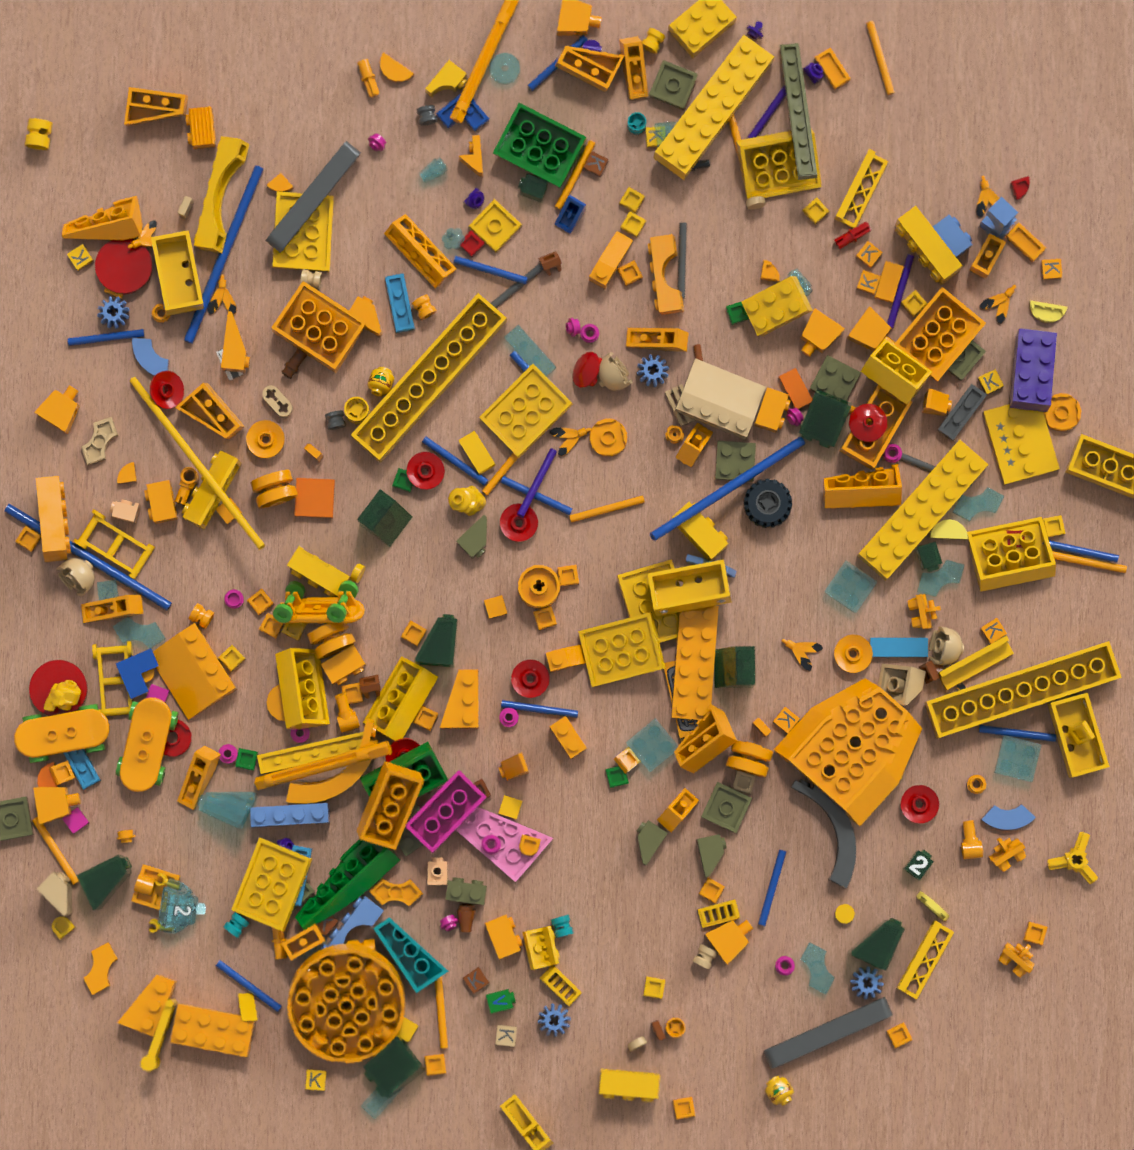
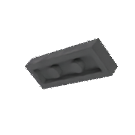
(962, 412)

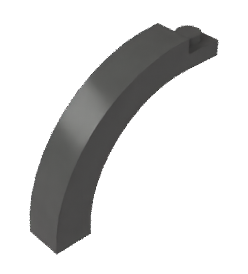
(843, 829)

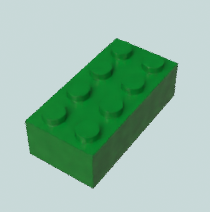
(419, 759)

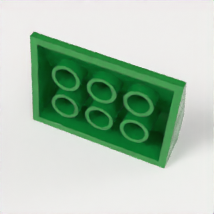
(540, 145)

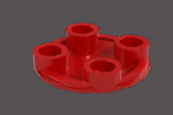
(586, 370)

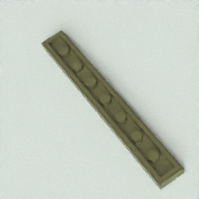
(798, 111)

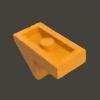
(473, 161)

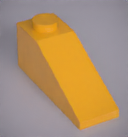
(634, 67)
(610, 260)
(657, 339)
(234, 352)
(112, 608)
(513, 767)
(198, 776)

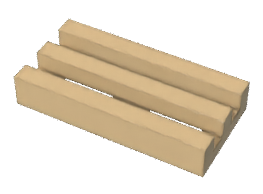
(674, 390)

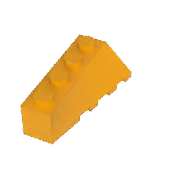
(864, 489)

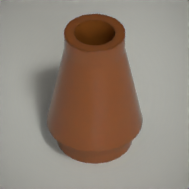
(466, 916)

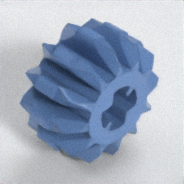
(108, 318)
(656, 376)
(860, 984)
(547, 1018)

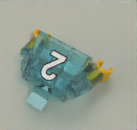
(177, 907)

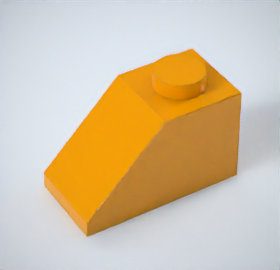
(366, 310)
(936, 403)
(694, 445)
(565, 658)
(677, 810)

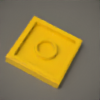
(495, 225)

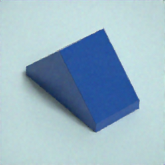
(570, 214)

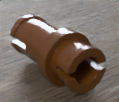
(292, 366)

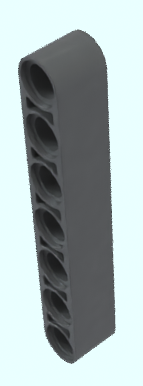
(313, 196)
(828, 1032)

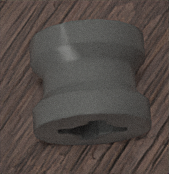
(426, 115)
(335, 420)

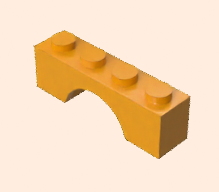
(663, 251)

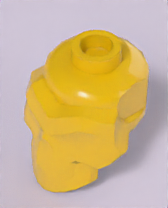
(466, 500)
(63, 696)

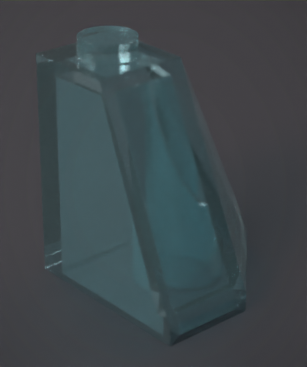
(228, 806)

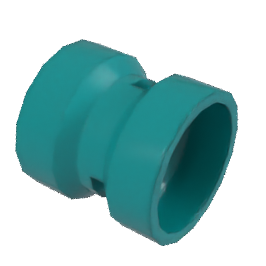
(636, 123)
(558, 923)
(236, 924)

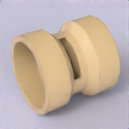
(312, 279)
(704, 956)

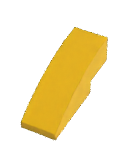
(526, 1124)

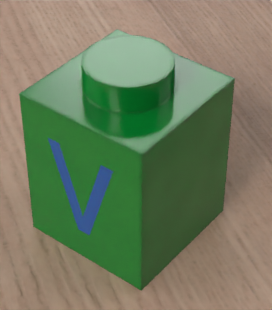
(500, 1000)

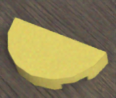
(1047, 312)
(949, 530)
(933, 906)

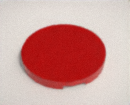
(123, 268)
(55, 673)

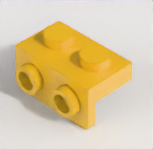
(541, 947)

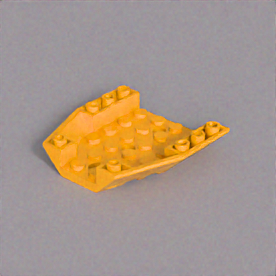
(862, 773)

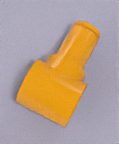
(186, 486)
(346, 716)
(971, 846)

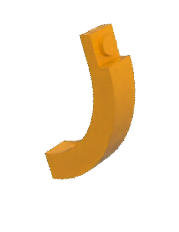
(325, 789)

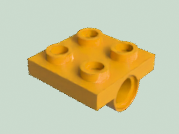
(146, 890)

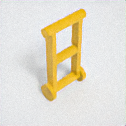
(98, 517)
(97, 654)
(152, 1060)

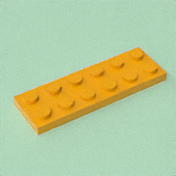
(694, 663)

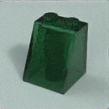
(824, 418)
(384, 518)
(440, 644)
(734, 667)
(104, 880)
(879, 944)
(393, 1068)

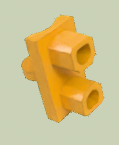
(924, 620)
(1006, 850)
(1023, 962)

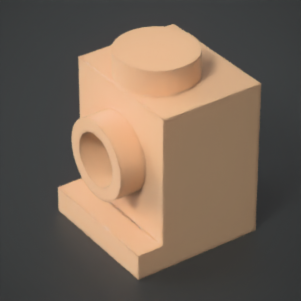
(125, 511)
(440, 879)

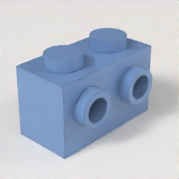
(953, 236)

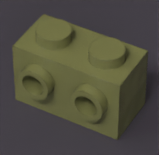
(466, 892)

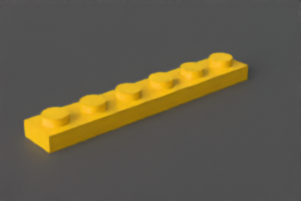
(308, 753)

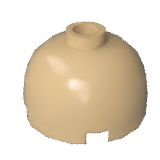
(613, 373)
(77, 575)
(945, 646)

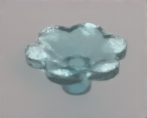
(453, 238)

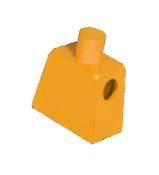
(576, 18)
(870, 330)
(819, 333)
(60, 409)
(54, 803)
(729, 939)

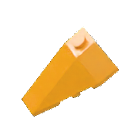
(115, 223)

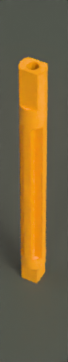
(483, 60)
(323, 765)

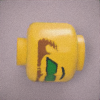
(380, 381)
(779, 1090)

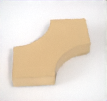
(95, 449)

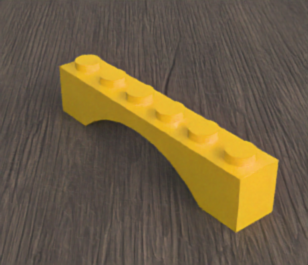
(229, 157)

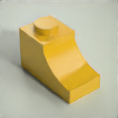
(448, 78)

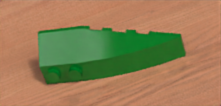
(357, 872)

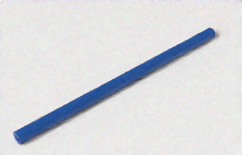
(222, 257)
(727, 488)
(95, 561)

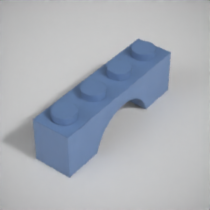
(999, 218)
(290, 815)
(364, 913)

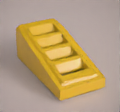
(713, 922)
(548, 974)

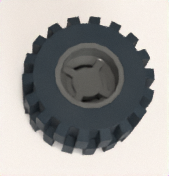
(768, 503)

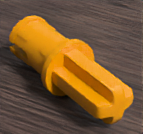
(368, 77)
(278, 938)

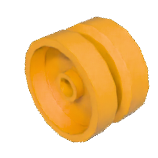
(274, 489)
(538, 575)
(331, 638)
(750, 755)

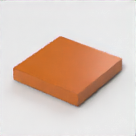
(314, 497)

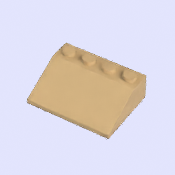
(720, 399)

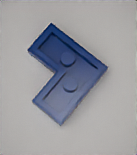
(474, 117)
(131, 670)

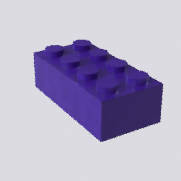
(1033, 370)

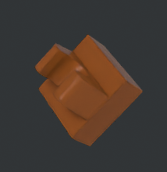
(549, 261)
(931, 671)
(370, 684)

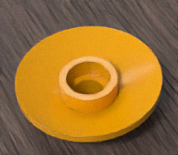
(263, 429)
(863, 653)

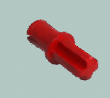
(852, 235)

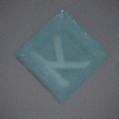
(107, 589)

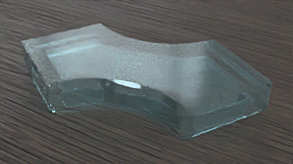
(969, 506)
(932, 582)
(148, 634)
(815, 960)

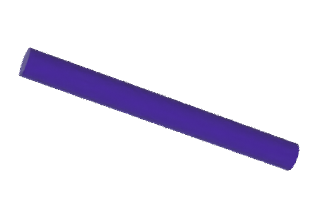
(768, 113)
(900, 290)
(536, 483)

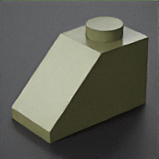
(475, 538)
(649, 840)
(711, 852)

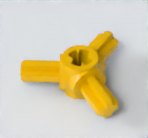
(1066, 860)

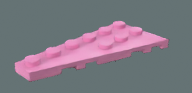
(509, 857)

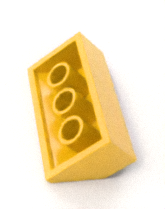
(204, 498)
(302, 688)
(401, 698)

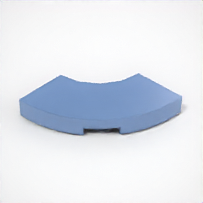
(147, 357)
(694, 560)
(1008, 819)

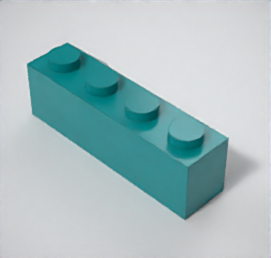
(413, 960)

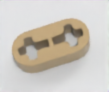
(274, 404)

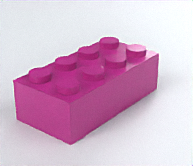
(445, 811)

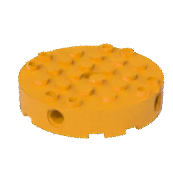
(348, 975)

